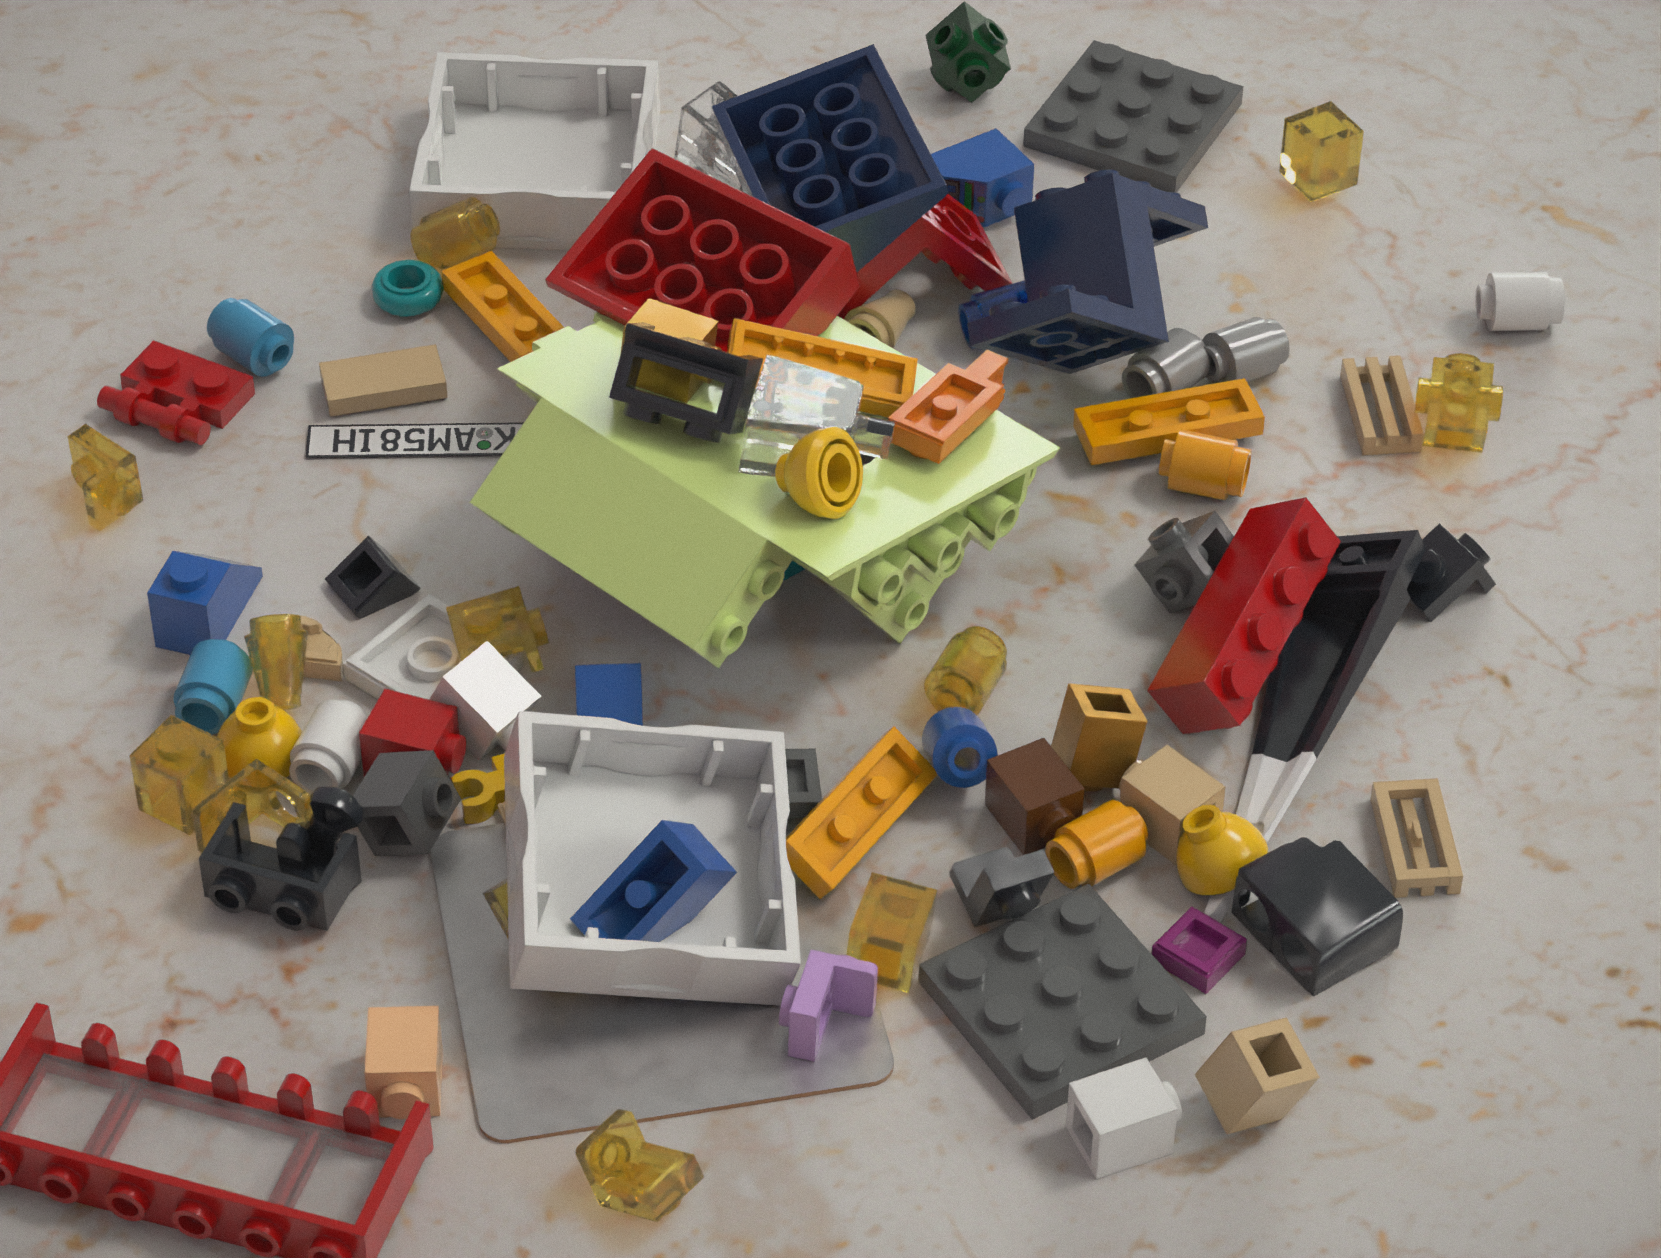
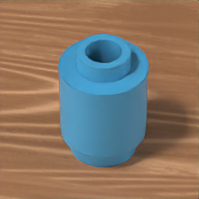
(251, 336)
(212, 684)

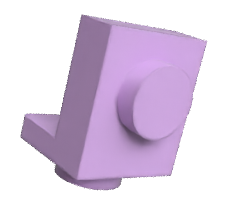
(825, 985)

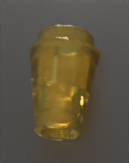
(278, 657)

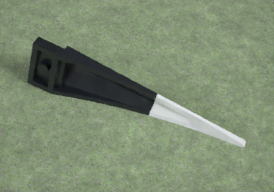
(1322, 670)

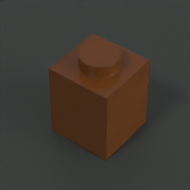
(1032, 794)

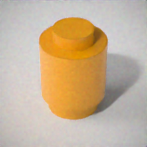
(1205, 465)
(1097, 844)

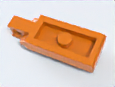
(950, 407)

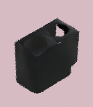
(1317, 911)

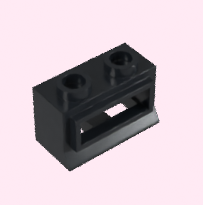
(692, 356)
(278, 879)

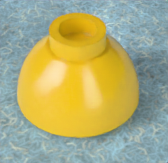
(822, 472)
(259, 732)
(1215, 849)

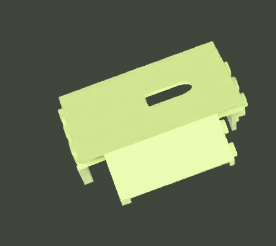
(704, 546)

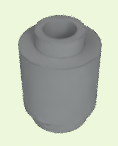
(1246, 350)
(1167, 366)

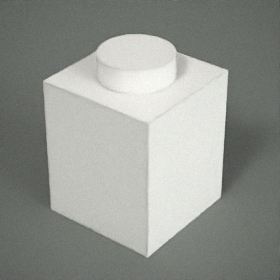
(486, 697)
(1122, 1117)

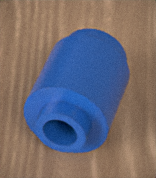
(958, 746)

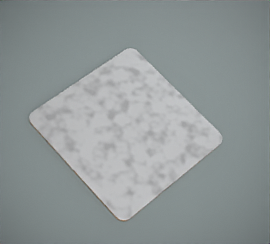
(573, 1059)

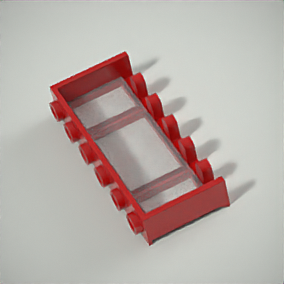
(201, 1149)

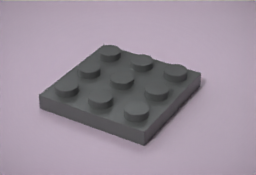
(1133, 116)
(1060, 998)

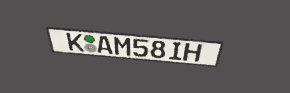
(410, 439)

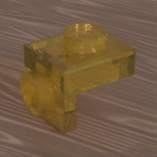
(500, 621)
(635, 1174)

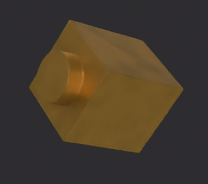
(678, 323)
(1098, 734)

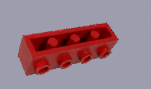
(1244, 617)

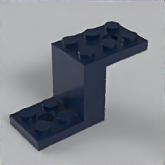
(1089, 273)

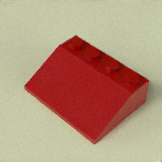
(705, 251)

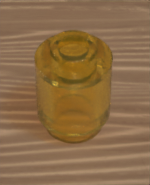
(455, 233)
(967, 670)

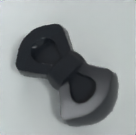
(332, 815)

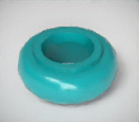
(407, 302)

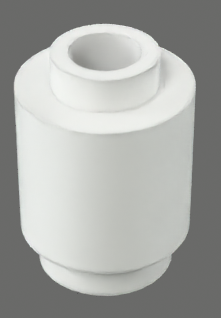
(1520, 301)
(328, 746)

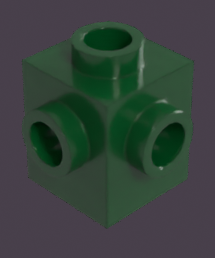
(968, 52)

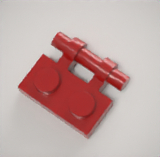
(177, 394)

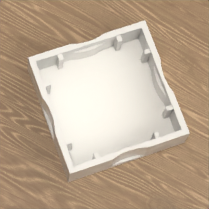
(534, 140)
(588, 796)

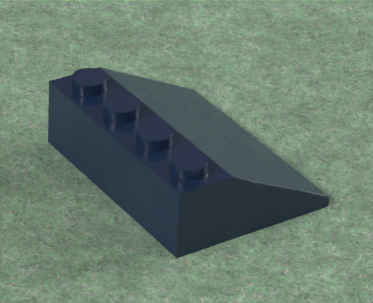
(834, 151)

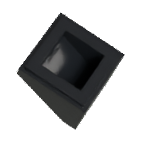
(371, 579)

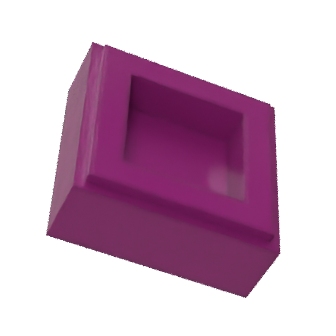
(1199, 949)

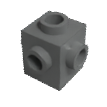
(1183, 558)

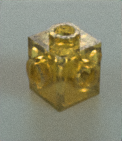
(1458, 402)

